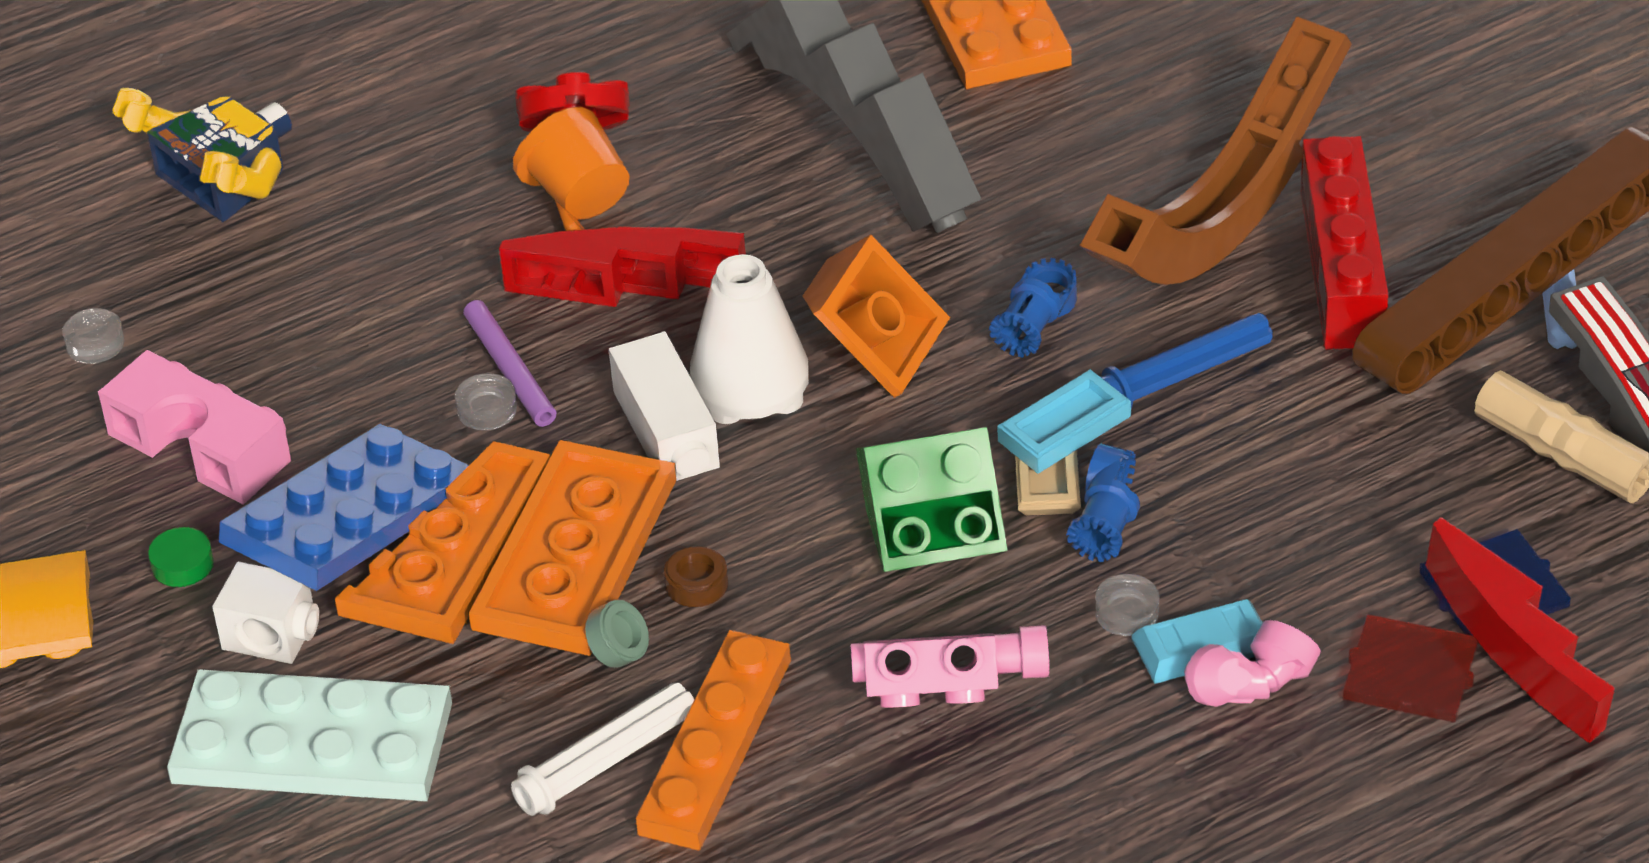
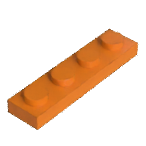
(713, 740)

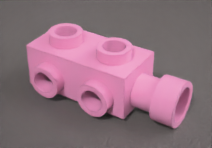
(932, 669)

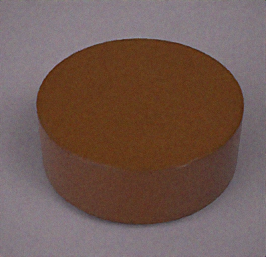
(696, 576)

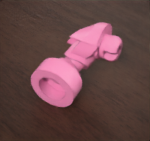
(1227, 676)

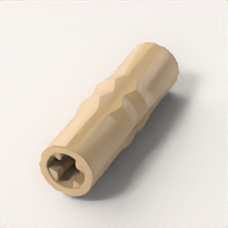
(1564, 435)

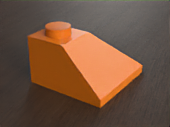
(876, 312)

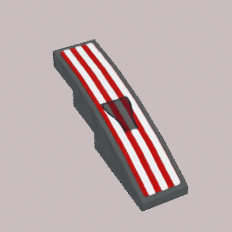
(1611, 352)

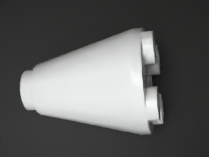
(747, 347)

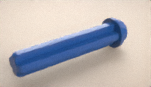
(1190, 357)

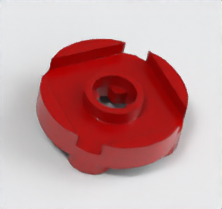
(606, 99)

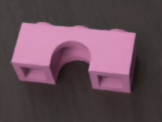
(230, 438)

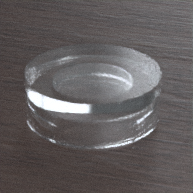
(93, 335)
(486, 401)
(1126, 604)

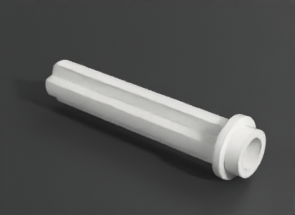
(541, 786)

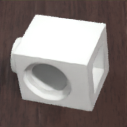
(264, 613)

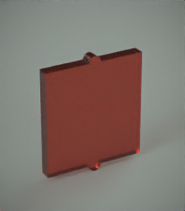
(1411, 668)

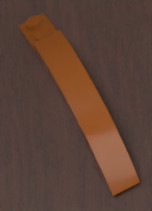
(1240, 183)

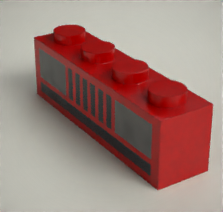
(1342, 238)

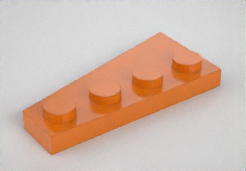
(450, 551)

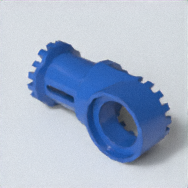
(1034, 306)
(1108, 504)

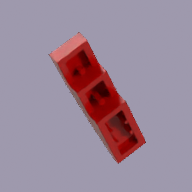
(605, 262)
(1504, 616)

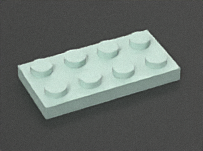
(311, 735)

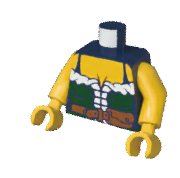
(211, 153)

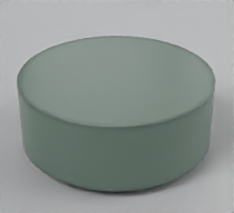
(617, 633)

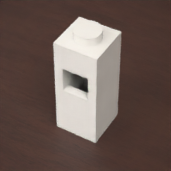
(664, 405)

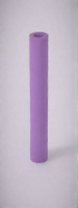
(510, 363)

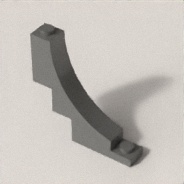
(858, 81)

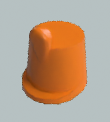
(573, 164)

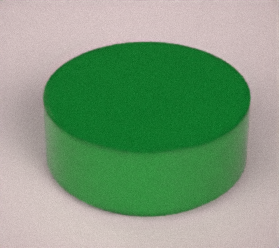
(181, 557)

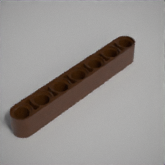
(1509, 266)

